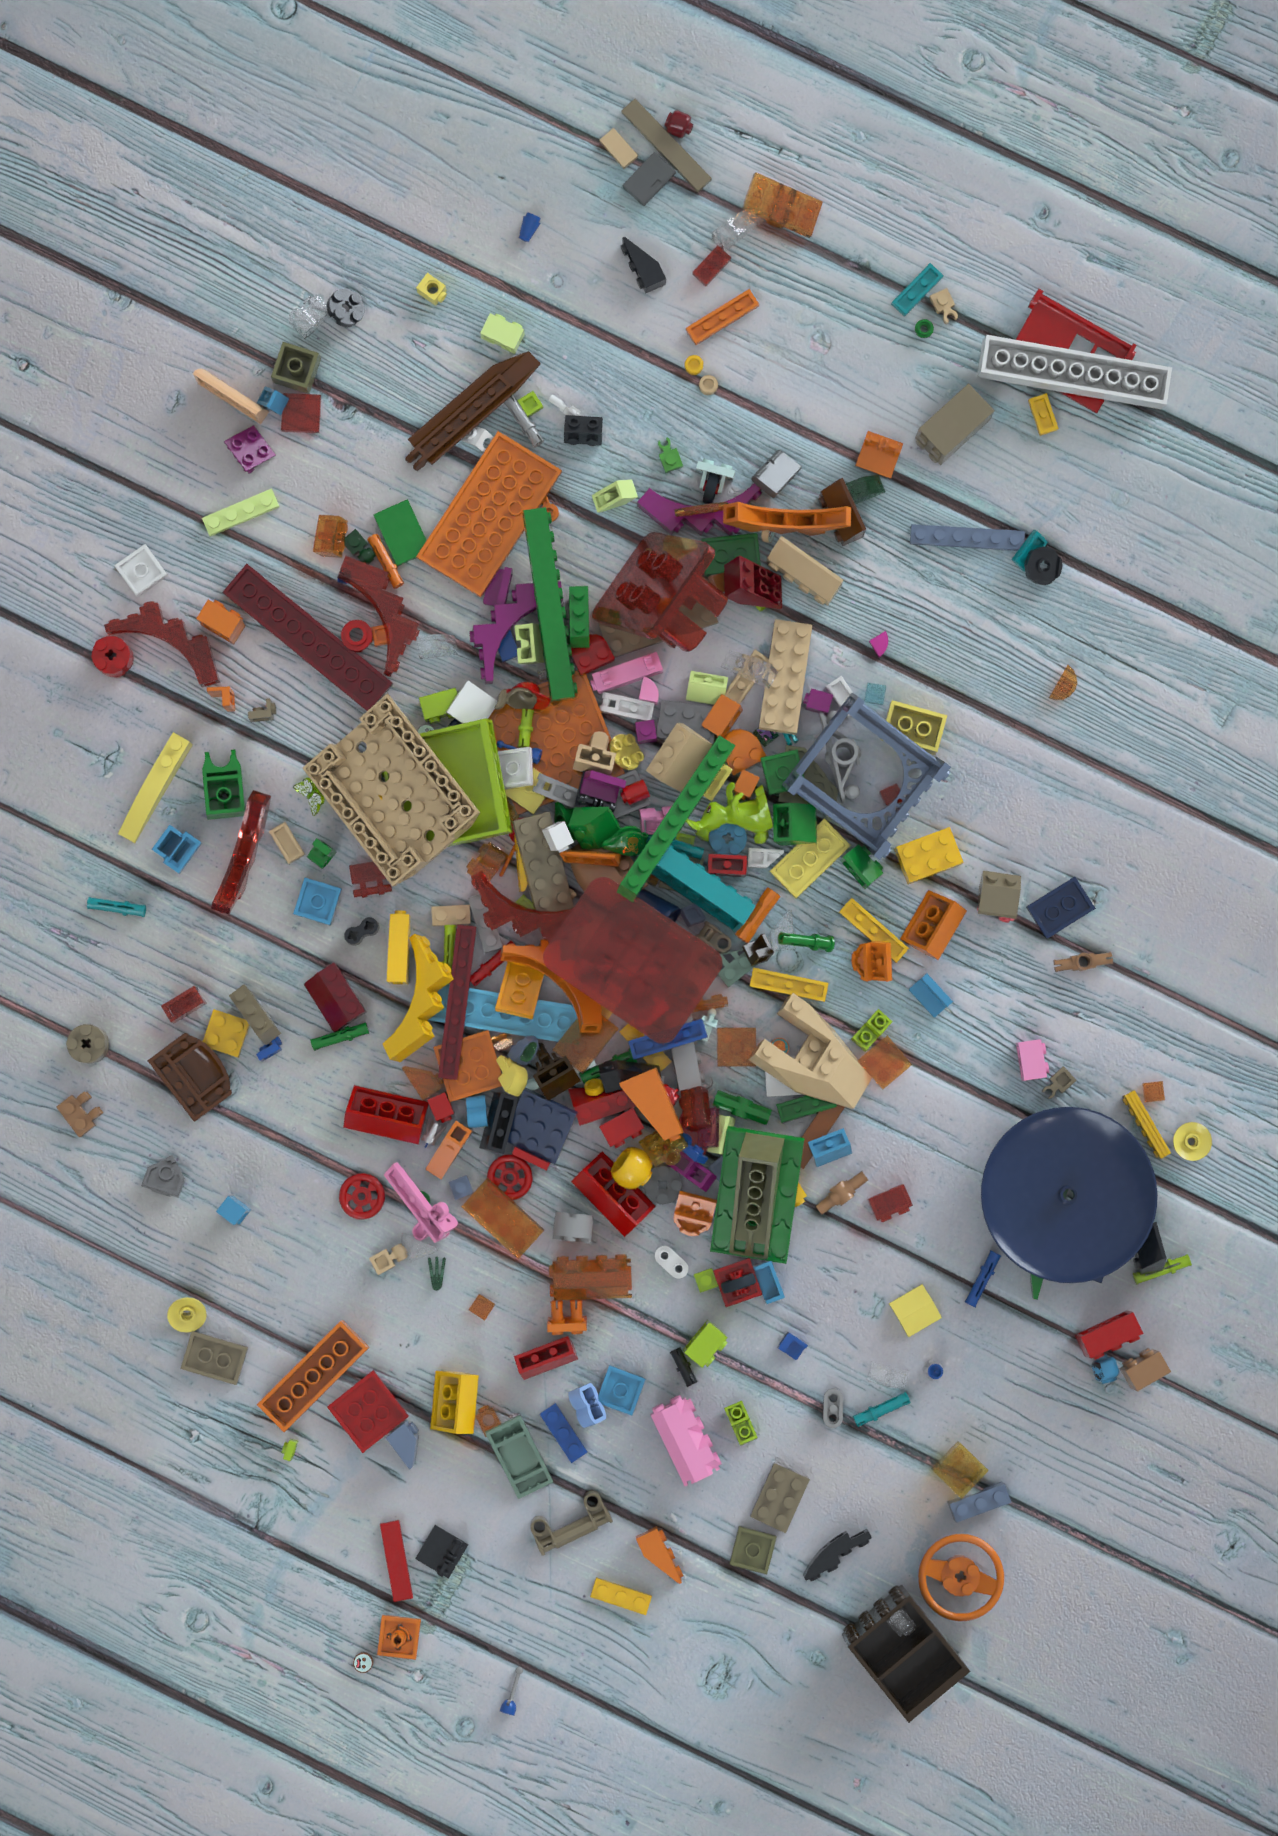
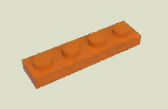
(722, 317)

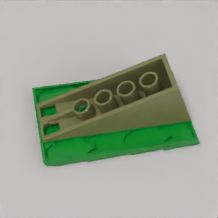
(757, 1194)

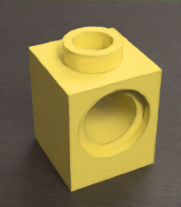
(429, 282)

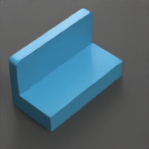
(930, 995)
(830, 1147)

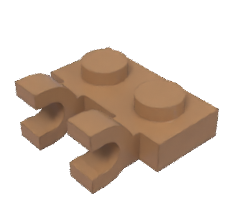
(76, 1115)

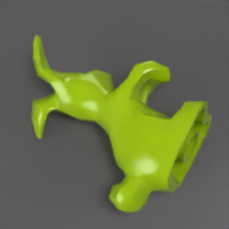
(749, 815)

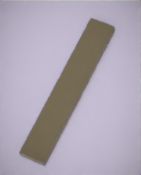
(666, 145)

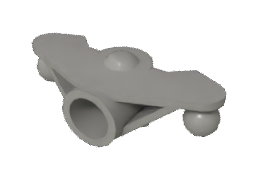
(851, 791)

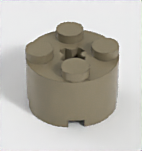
(76, 1044)

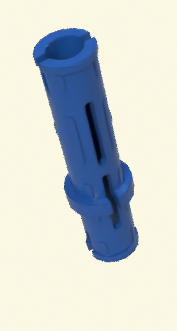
(983, 1278)

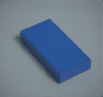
(508, 648)

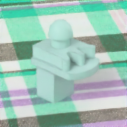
(709, 1022)

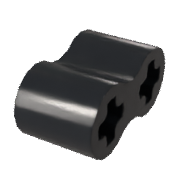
(362, 932)

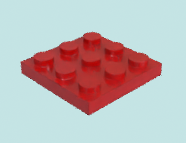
(368, 1411)

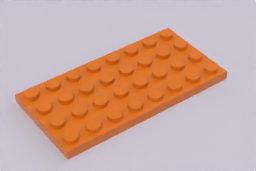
(488, 515)

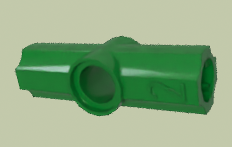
(742, 1107)

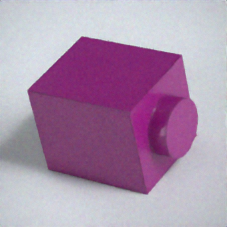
(818, 701)
(645, 732)

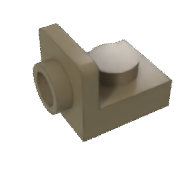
(259, 714)

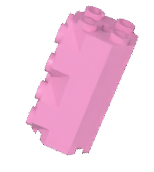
(685, 1439)

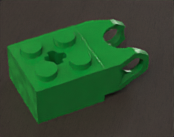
(223, 781)

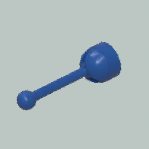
(536, 753)

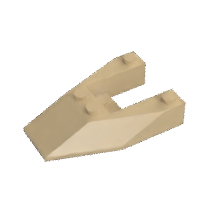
(823, 1064)

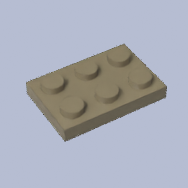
(214, 1357)
(779, 1497)

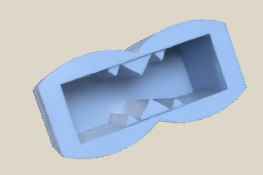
(587, 1407)

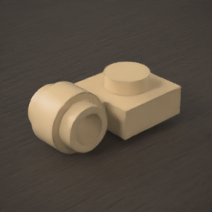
(384, 1261)

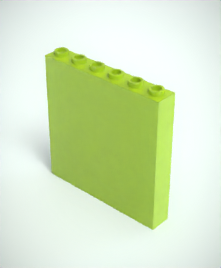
(474, 763)

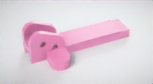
(420, 1207)

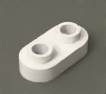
(671, 1262)

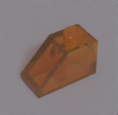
(423, 1081)

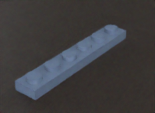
(966, 537)

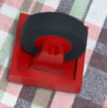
(737, 1282)

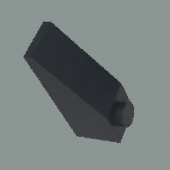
(618, 1071)

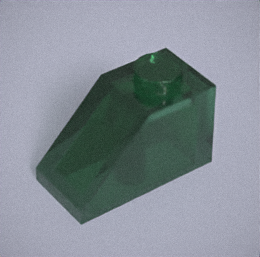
(865, 488)

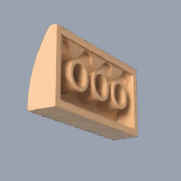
(230, 395)

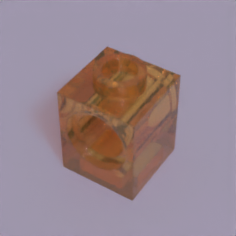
(484, 1411)

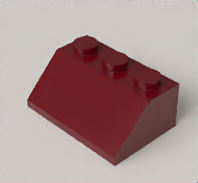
(334, 997)

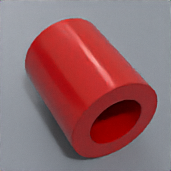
(634, 792)

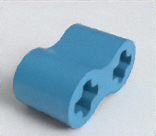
(476, 1111)

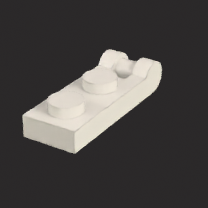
(627, 707)

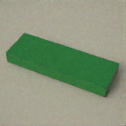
(801, 1108)

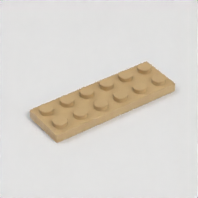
(789, 657)

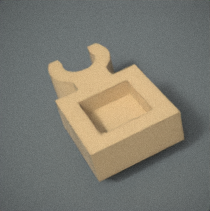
(943, 303)

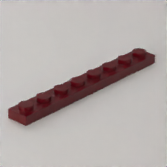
(457, 1002)

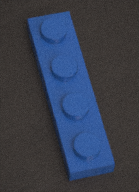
(689, 1033)

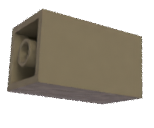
(954, 424)

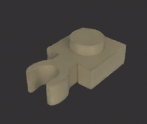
(1060, 1081)

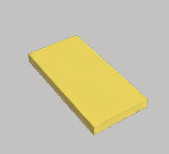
(809, 861)

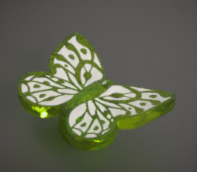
(314, 796)

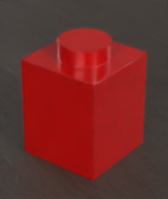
(441, 1107)

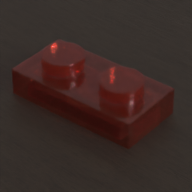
(711, 265)

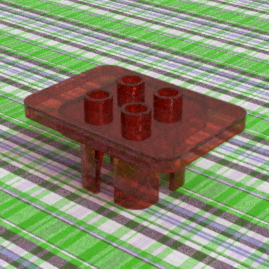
(655, 584)
(632, 960)

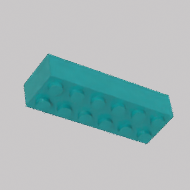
(704, 889)

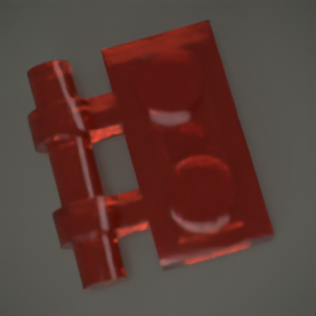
(366, 873)

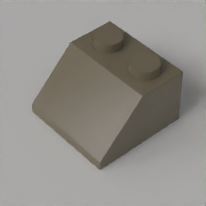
(999, 894)

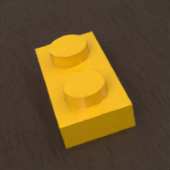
(1043, 414)

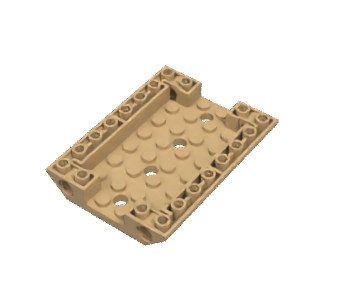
(383, 827)

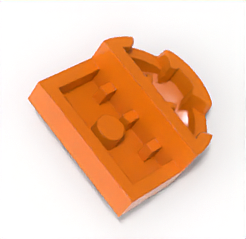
(746, 752)
(873, 961)
(693, 1213)

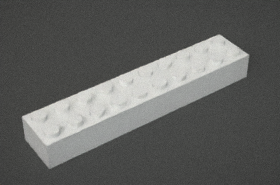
(1074, 372)

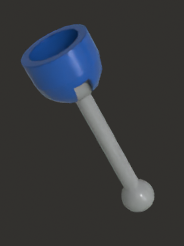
(509, 1705)

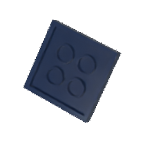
(541, 1126)

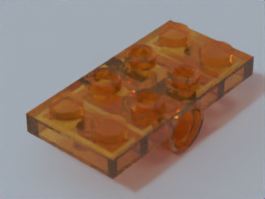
(782, 205)

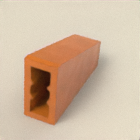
(653, 1101)

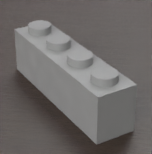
(686, 1065)

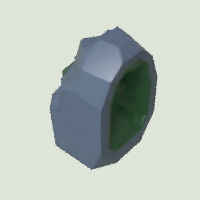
(524, 1050)

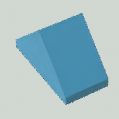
(273, 400)

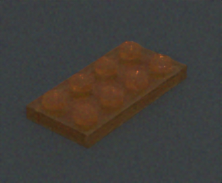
(502, 1218)

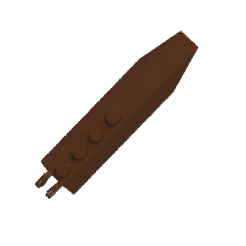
(470, 408)

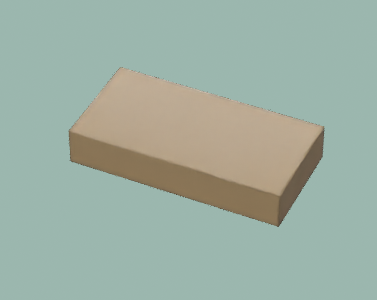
(618, 148)
(286, 843)

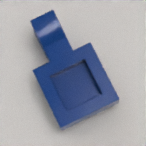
(694, 1152)

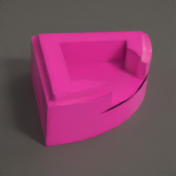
(880, 643)

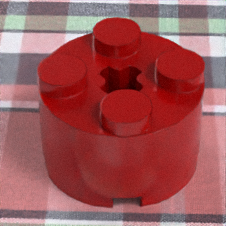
(106, 647)

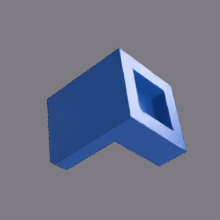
(792, 1345)

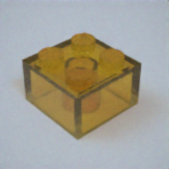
(959, 1469)

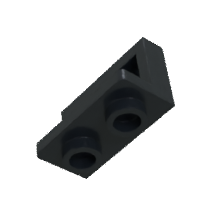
(583, 430)

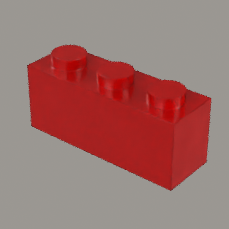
(546, 1357)

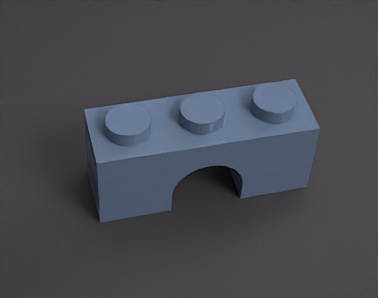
(978, 1503)

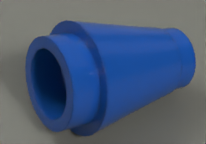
(529, 226)

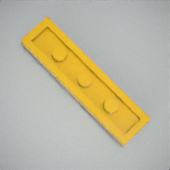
(872, 928)
(788, 984)

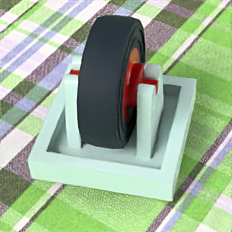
(711, 485)

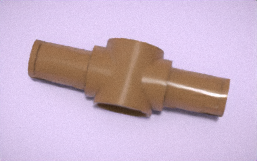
(1073, 961)
(841, 1192)

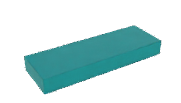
(917, 289)

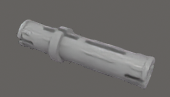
(527, 426)

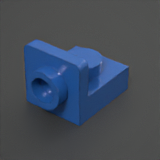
(269, 1050)

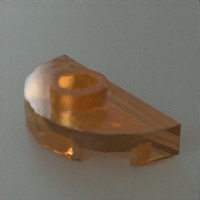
(1065, 686)

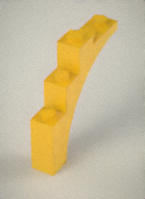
(426, 1002)

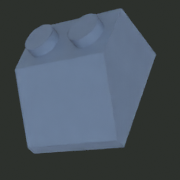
(405, 1442)

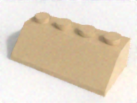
(804, 571)

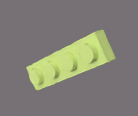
(240, 512)

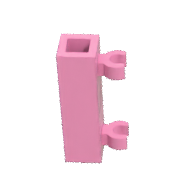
(626, 673)

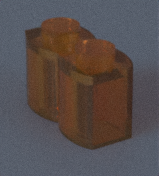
(489, 861)

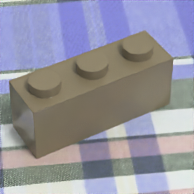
(255, 1014)

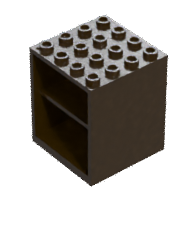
(907, 1668)

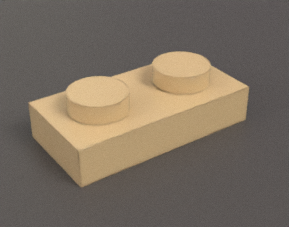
(451, 915)

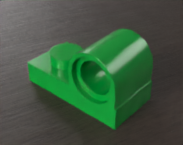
(321, 853)

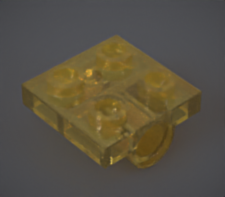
(662, 1151)

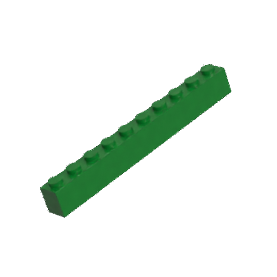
(548, 604)
(675, 818)

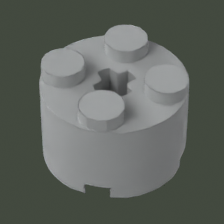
(572, 1227)

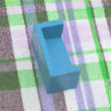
(233, 1210)
(768, 1282)

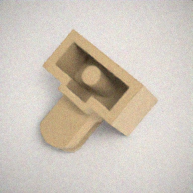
(595, 756)

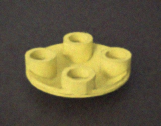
(627, 751)

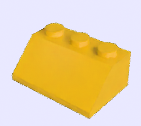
(454, 1402)

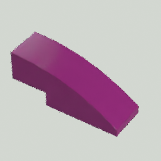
(694, 1172)

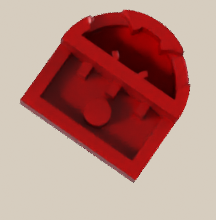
(593, 657)

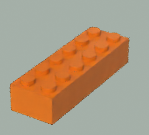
(313, 1376)

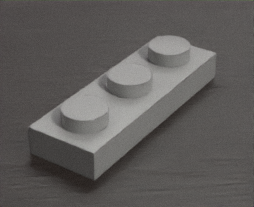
(489, 939)

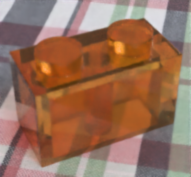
(330, 536)

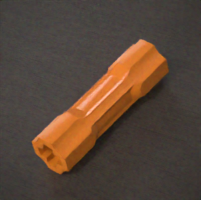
(764, 905)

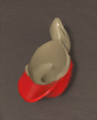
(523, 696)

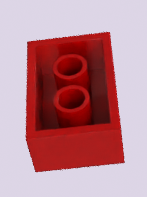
(1109, 1335)

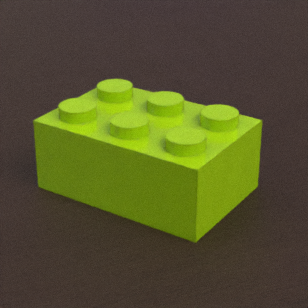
(705, 1344)

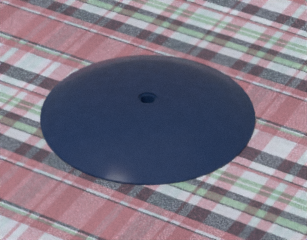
(1110, 1201)

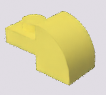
(513, 1077)

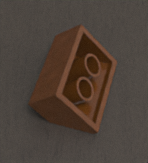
(837, 496)

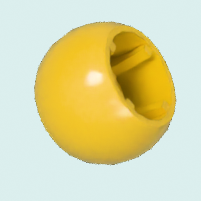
(632, 1168)

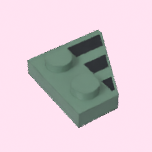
(734, 966)

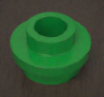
(924, 323)

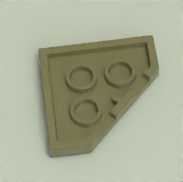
(814, 775)

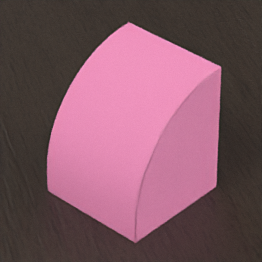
(649, 691)

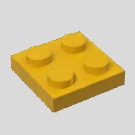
(226, 1033)

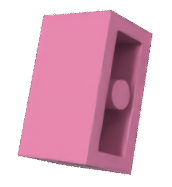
(1032, 1060)

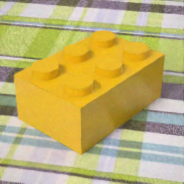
(928, 855)

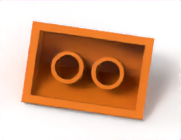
(933, 924)

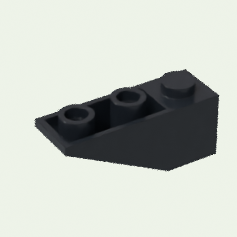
(647, 268)

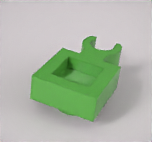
(669, 458)

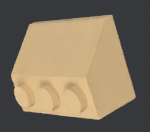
(679, 757)

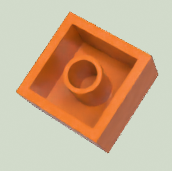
(220, 621)

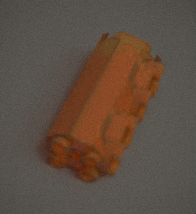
(590, 1278)

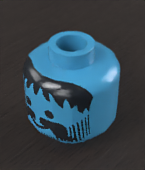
(1105, 1369)

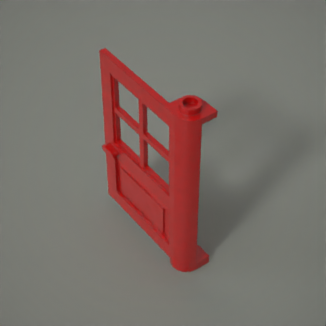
(1058, 326)

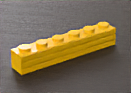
(1145, 1122)

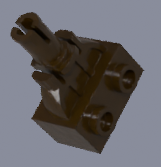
(555, 1074)

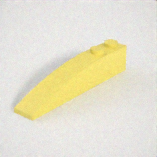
(155, 786)

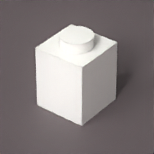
(558, 836)

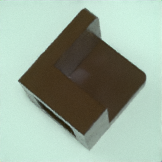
(758, 951)

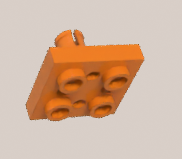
(390, 1646)

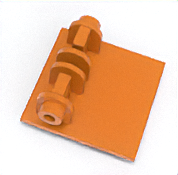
(879, 454)

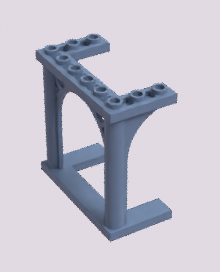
(874, 839)

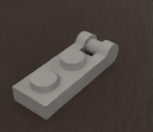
(557, 790)

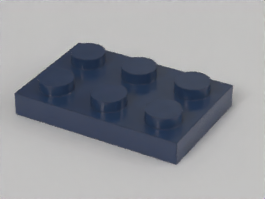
(1060, 907)

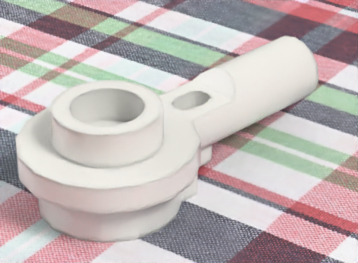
(566, 410)

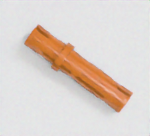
(385, 561)

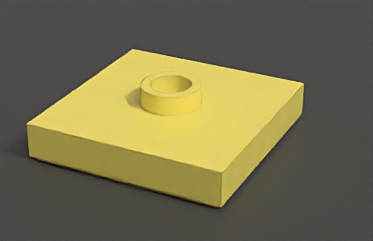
(526, 797)

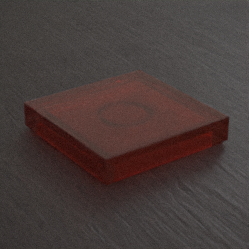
(301, 413)

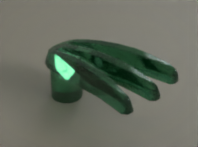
(436, 1280)

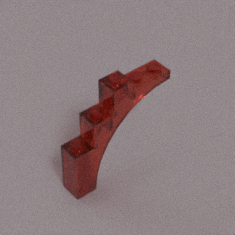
(389, 606)
(152, 623)
(244, 853)
(505, 910)

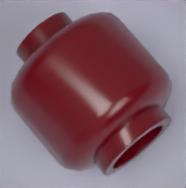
(679, 124)

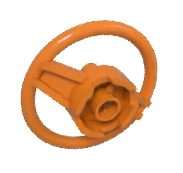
(972, 1582)

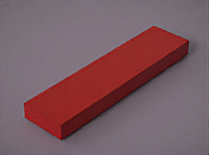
(396, 1560)

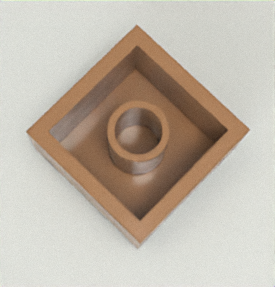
(1144, 1369)

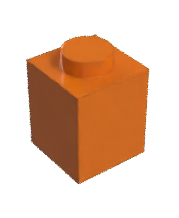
(746, 784)

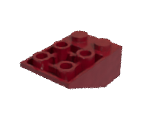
(752, 584)

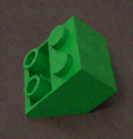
(794, 824)

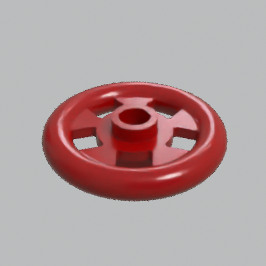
(525, 1182)
(374, 1185)

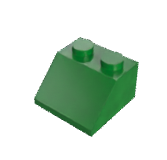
(593, 826)
(862, 866)

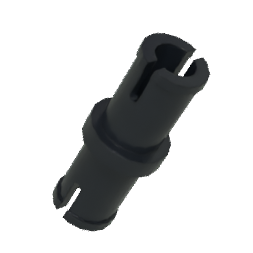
(683, 1366)

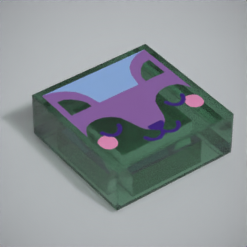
(765, 737)

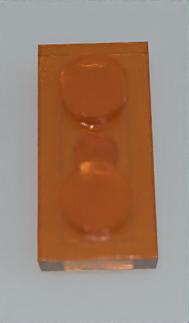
(715, 1002)

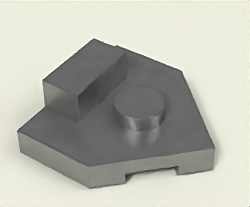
(164, 1178)

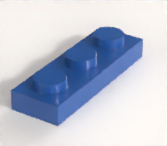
(563, 1433)

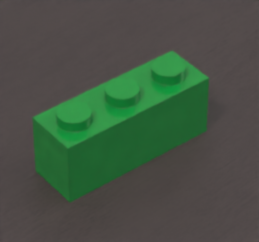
(579, 616)

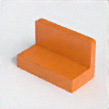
(227, 695)
(722, 716)

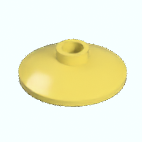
(1201, 1137)
(186, 1321)

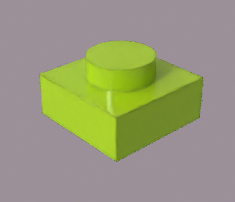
(705, 1280)
(289, 1449)

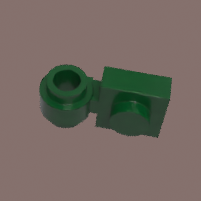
(356, 544)

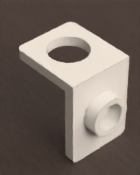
(477, 437)

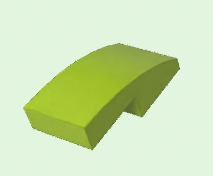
(871, 1030)
(741, 1423)

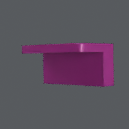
(499, 588)
(601, 786)

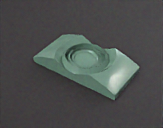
(519, 1456)

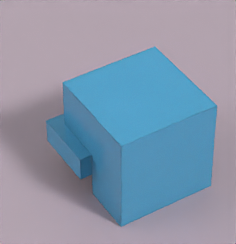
(176, 848)

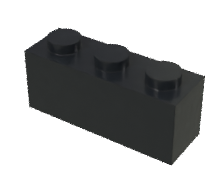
(499, 1122)

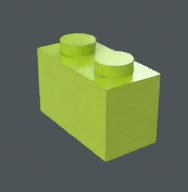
(435, 705)

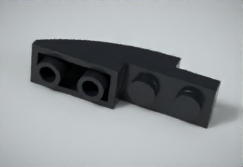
(827, 1556)

